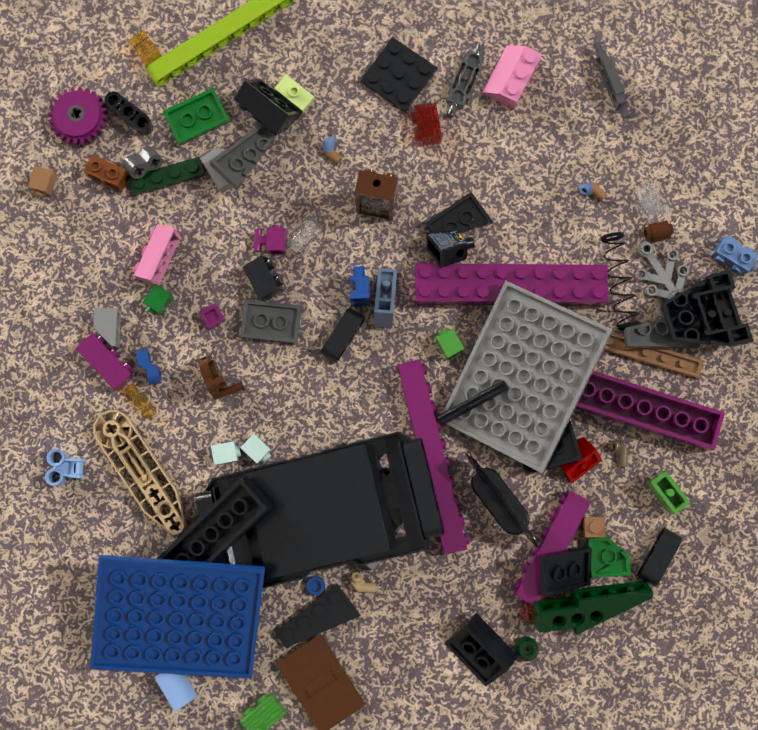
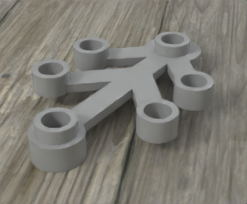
(663, 276)

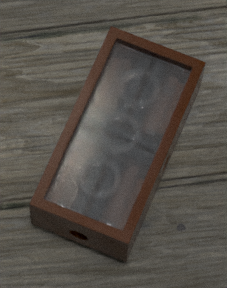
(376, 194)

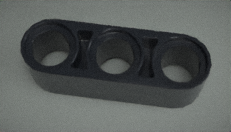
(125, 106)
(342, 334)
(659, 557)

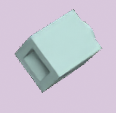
(256, 449)
(226, 453)

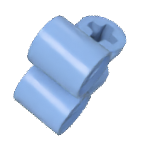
(66, 467)

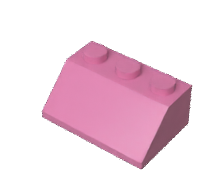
(512, 75)
(157, 254)

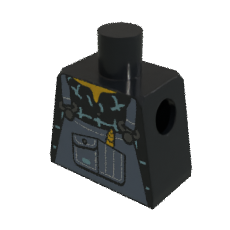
(448, 247)

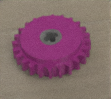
(81, 129)

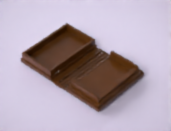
(320, 683)

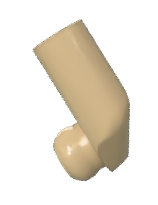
(360, 585)

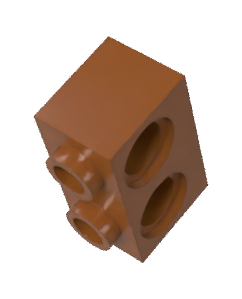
(106, 173)

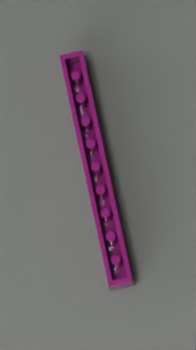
(424, 425)

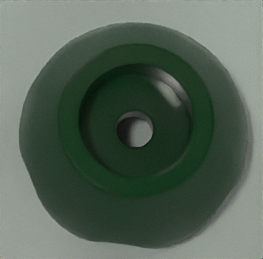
(524, 642)

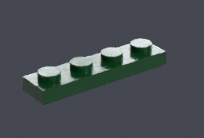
(167, 176)

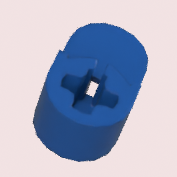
(153, 372)

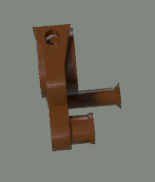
(214, 380)

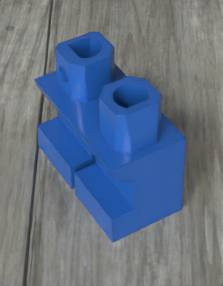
(361, 284)

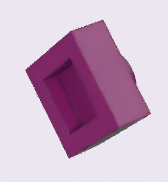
(212, 316)

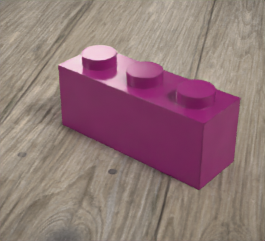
(105, 361)

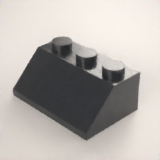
(267, 105)
(481, 649)

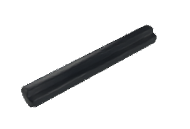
(473, 402)

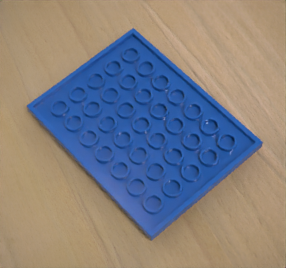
(176, 616)

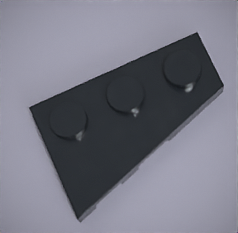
(460, 216)

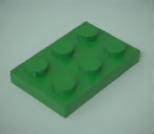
(196, 116)

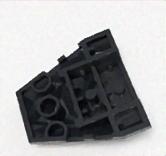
(707, 313)

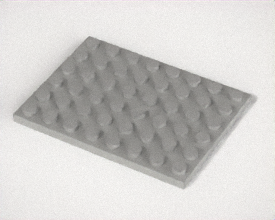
(545, 361)

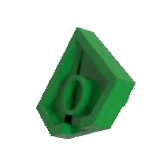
(608, 558)

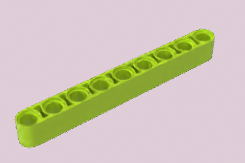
(212, 39)

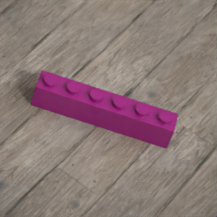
(554, 539)

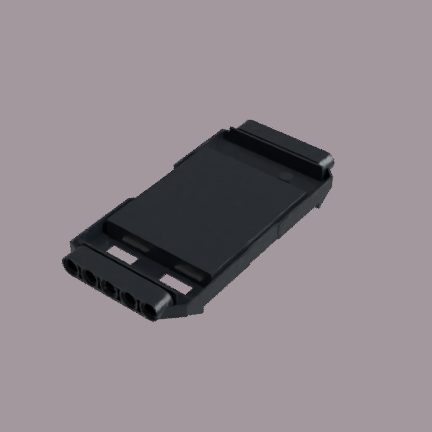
(335, 508)

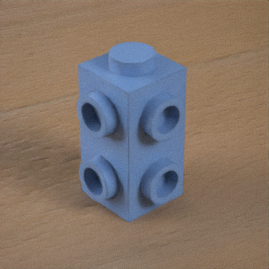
(734, 255)

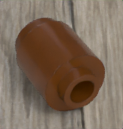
(658, 231)

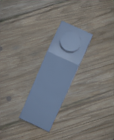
(385, 298)

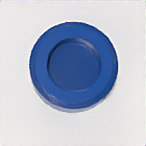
(315, 585)

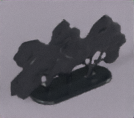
(500, 501)

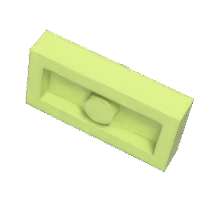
(294, 93)

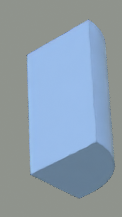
(176, 689)

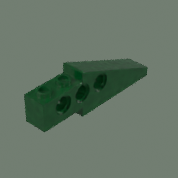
(588, 606)

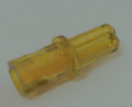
(140, 400)

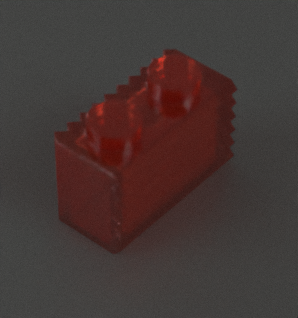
(427, 124)

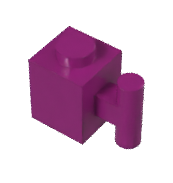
(274, 240)

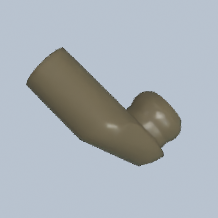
(621, 451)

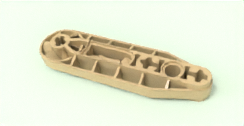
(148, 480)

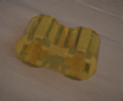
(144, 48)

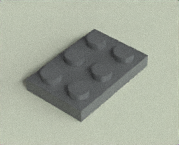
(271, 321)

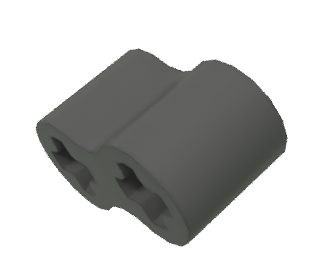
(141, 163)

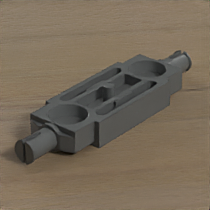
(611, 80)
(458, 97)

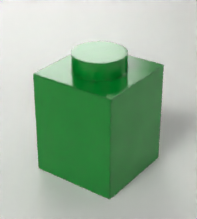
(158, 300)

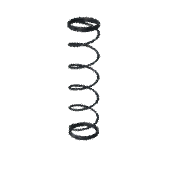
(605, 239)

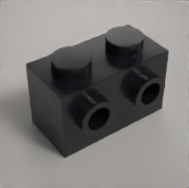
(264, 278)

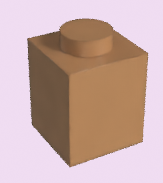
(42, 181)
(593, 527)

